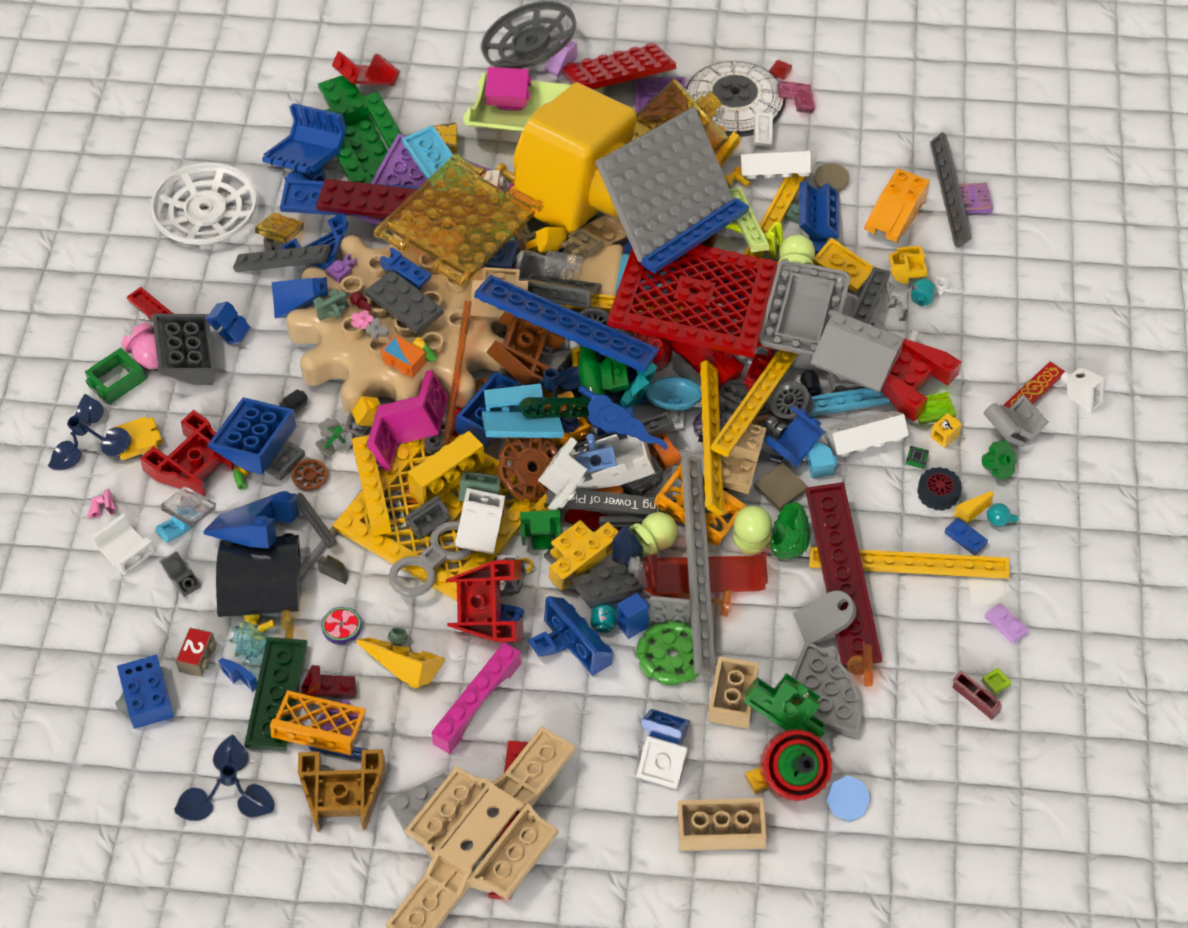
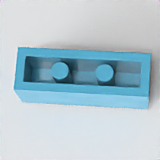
(509, 398)

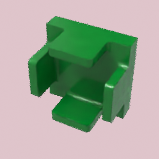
(540, 527)

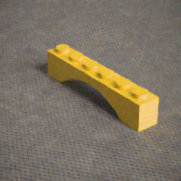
(371, 487)

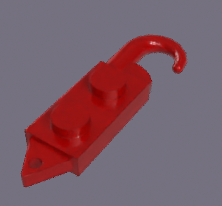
(757, 367)

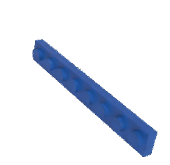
(694, 235)

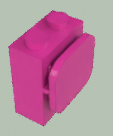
(508, 88)

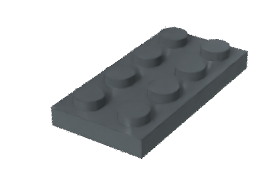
(404, 302)

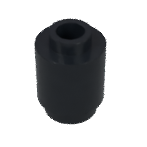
(811, 382)
(295, 400)

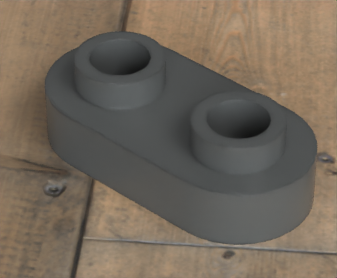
(433, 448)

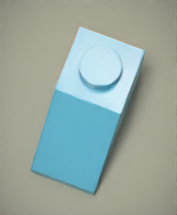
(821, 461)

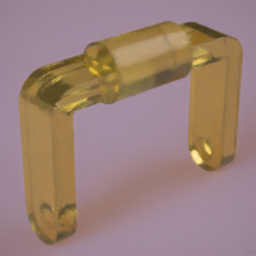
(287, 623)

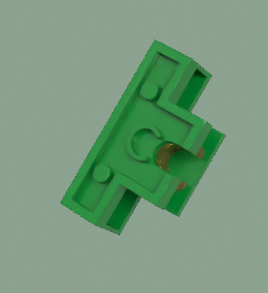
(787, 705)

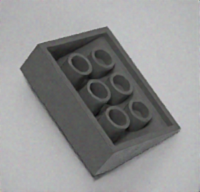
(184, 347)

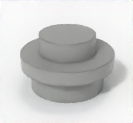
(635, 565)

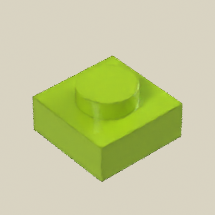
(996, 681)

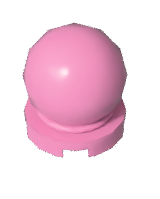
(142, 346)

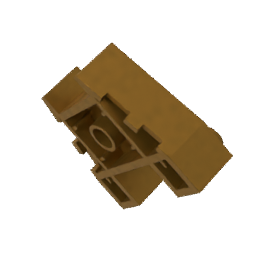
(342, 791)

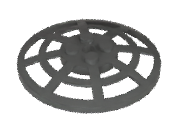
(531, 39)

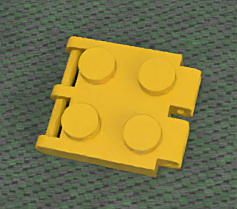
(143, 436)

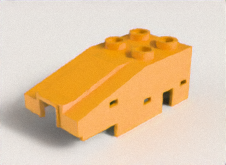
(898, 205)

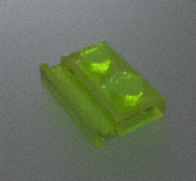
(937, 407)

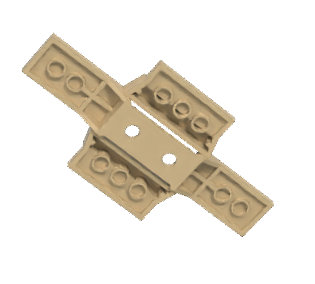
(459, 815)

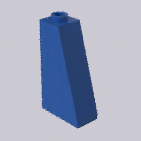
(297, 294)

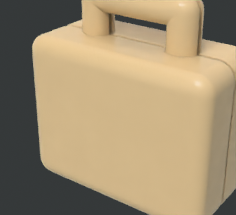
(603, 268)

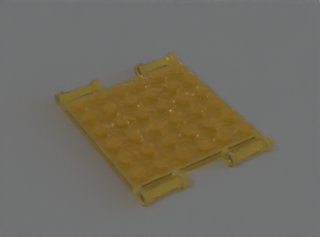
(458, 218)

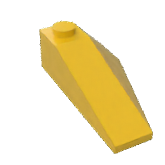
(408, 666)

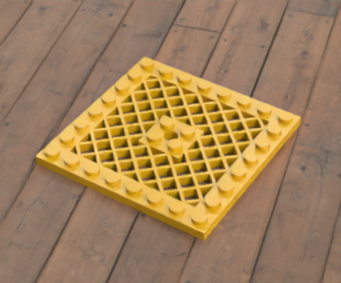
(351, 520)

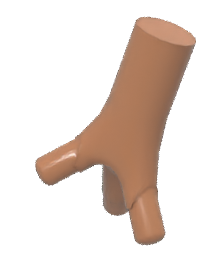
(761, 419)

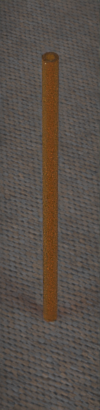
(457, 373)

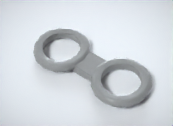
(428, 560)

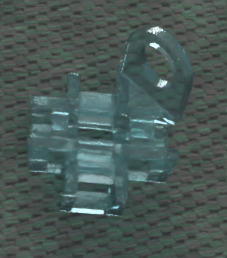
(252, 640)

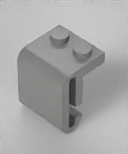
(1019, 422)

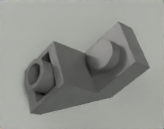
(179, 574)

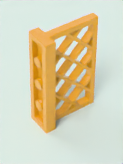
(313, 735)

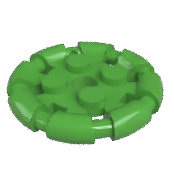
(663, 644)

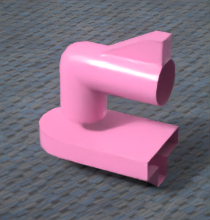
(107, 498)

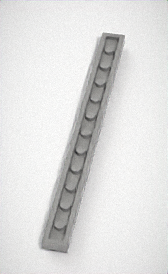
(698, 566)

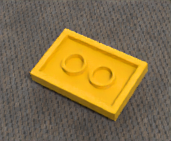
(838, 257)

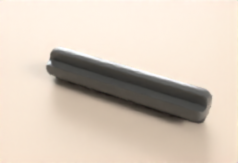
(620, 521)

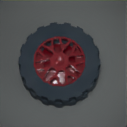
(948, 488)

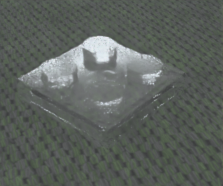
(188, 506)

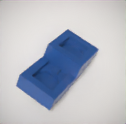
(548, 644)
(236, 671)

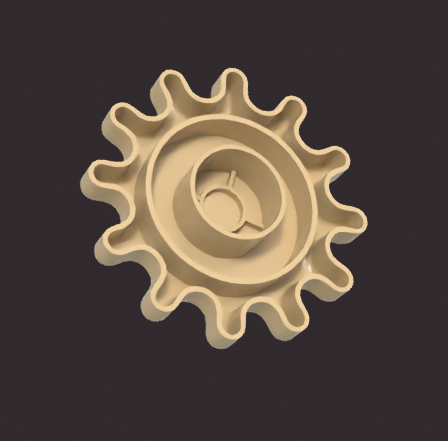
(357, 358)

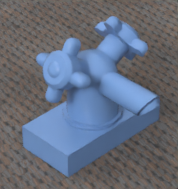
(595, 458)

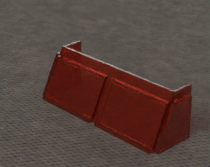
(725, 572)

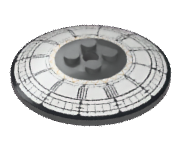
(755, 94)

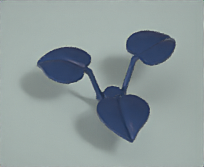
(569, 381)
(88, 411)
(229, 759)

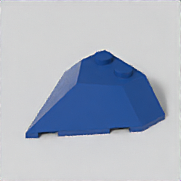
(338, 226)

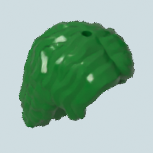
(790, 532)

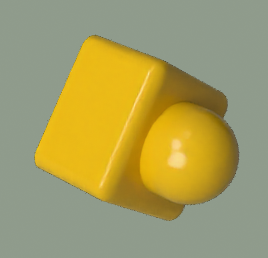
(560, 151)

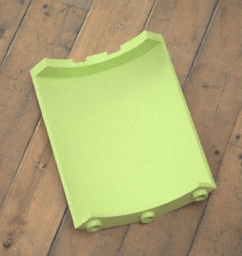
(491, 117)

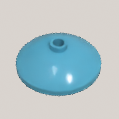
(674, 393)

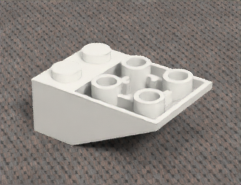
(480, 521)

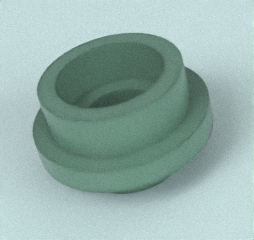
(398, 636)

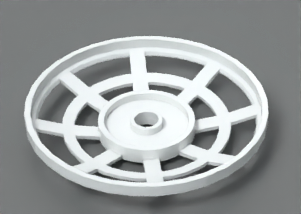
(199, 200)

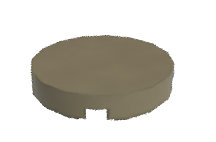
(832, 174)

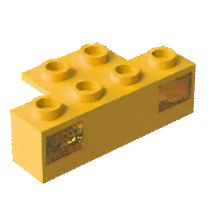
(579, 551)

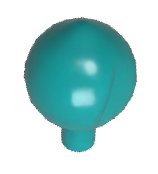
(1000, 515)

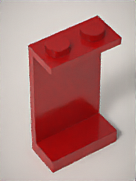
(377, 73)

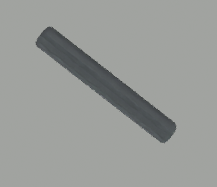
(315, 521)

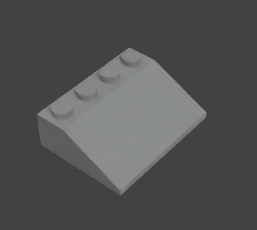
(857, 351)

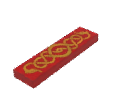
(1038, 384)

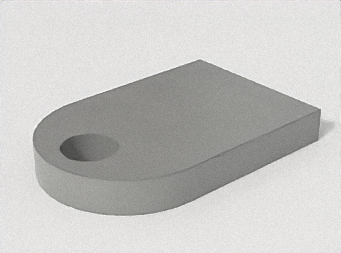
(824, 618)

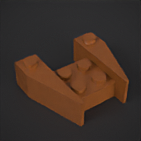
(522, 349)

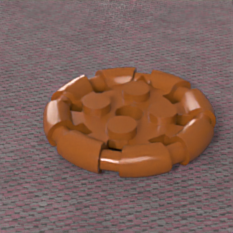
(519, 466)

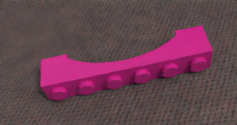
(454, 723)

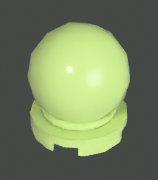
(797, 249)
(752, 529)
(655, 532)

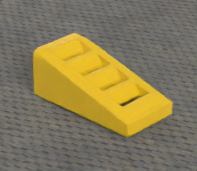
(972, 508)

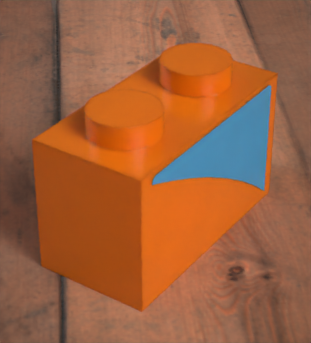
(403, 356)

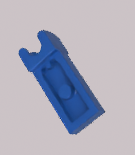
(405, 268)

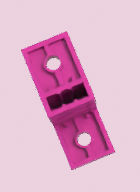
(408, 420)

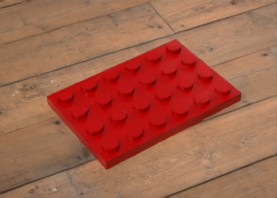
(619, 66)

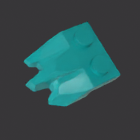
(638, 387)

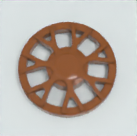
(309, 474)

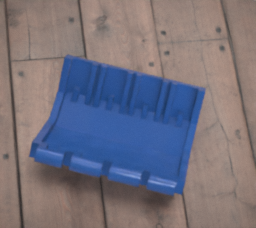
(312, 140)

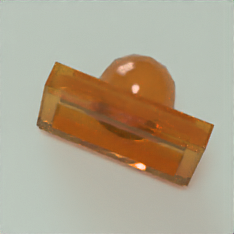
(861, 665)

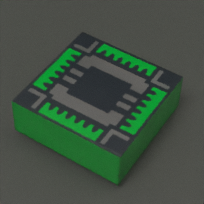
(917, 457)

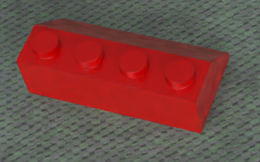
(726, 363)

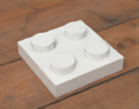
(662, 762)

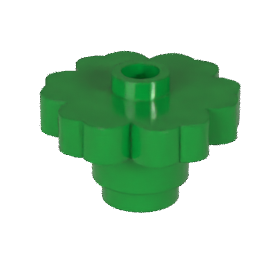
(1000, 459)

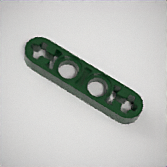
(554, 410)

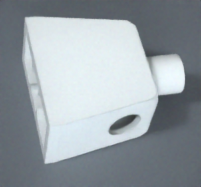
(1084, 388)

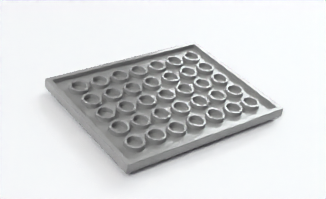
(664, 182)

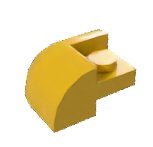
(547, 239)
(907, 263)

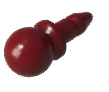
(360, 301)

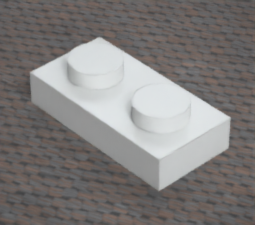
(763, 129)

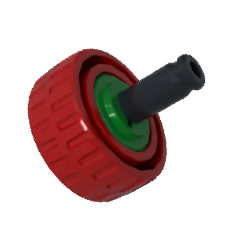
(795, 765)

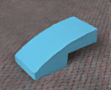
(172, 529)

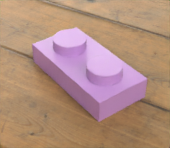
(1006, 623)

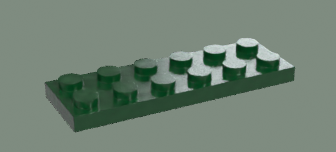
(279, 673)

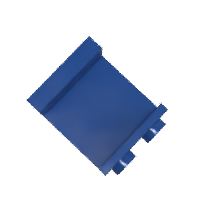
(797, 438)

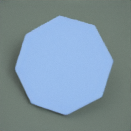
(848, 798)

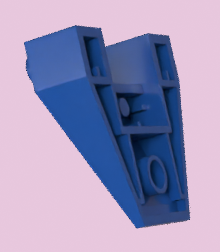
(254, 522)

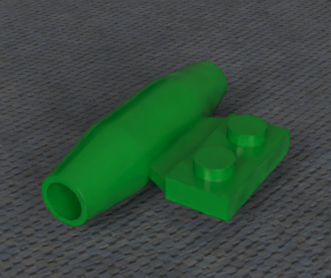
(602, 376)

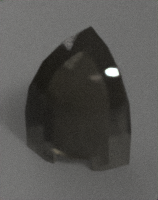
(333, 568)

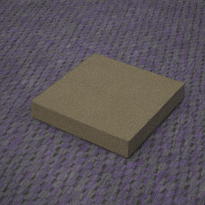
(780, 486)

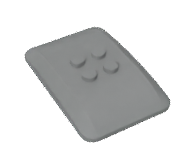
(802, 306)

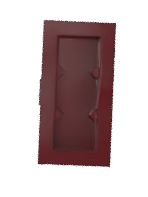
(328, 685)

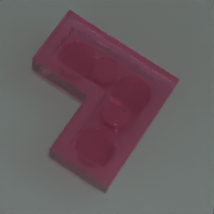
(798, 91)

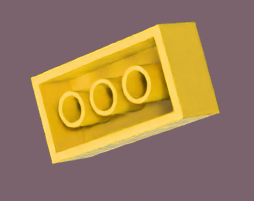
(444, 469)

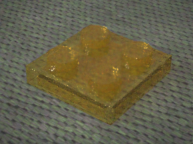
(279, 227)

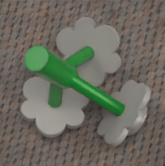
(333, 431)

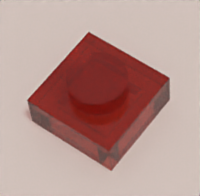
(781, 69)

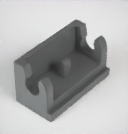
(427, 517)

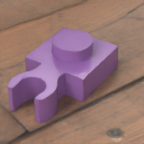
(341, 269)

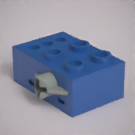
(144, 692)

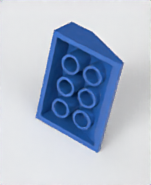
(253, 434)

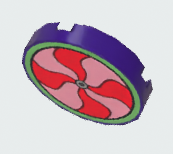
(341, 625)

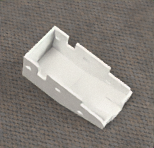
(632, 463)

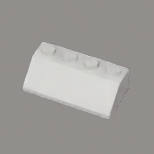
(778, 163)
(866, 432)

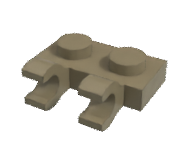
(584, 241)

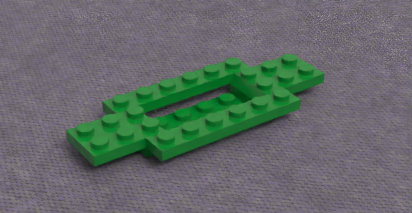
(362, 146)

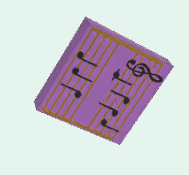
(976, 198)

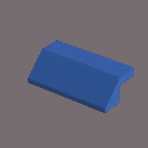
(819, 210)

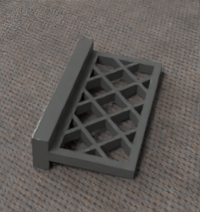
(563, 291)

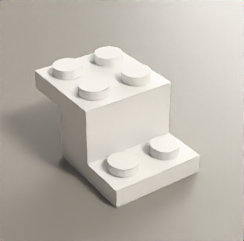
(563, 475)

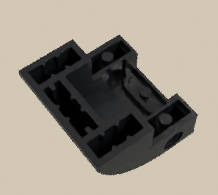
(258, 578)

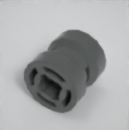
(775, 427)

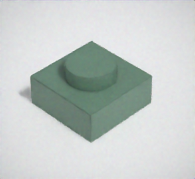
(793, 213)

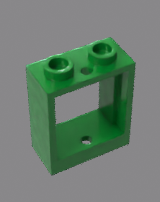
(122, 386)

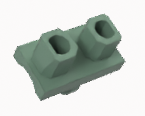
(331, 307)

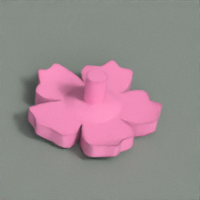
(361, 320)

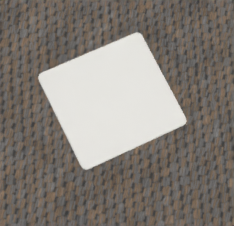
(986, 591)

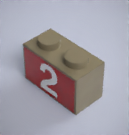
(196, 652)

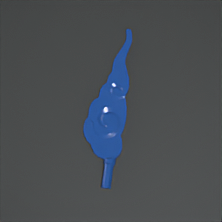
(615, 419)

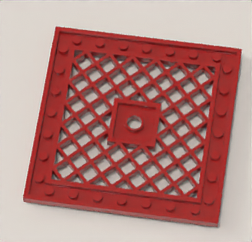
(741, 342)

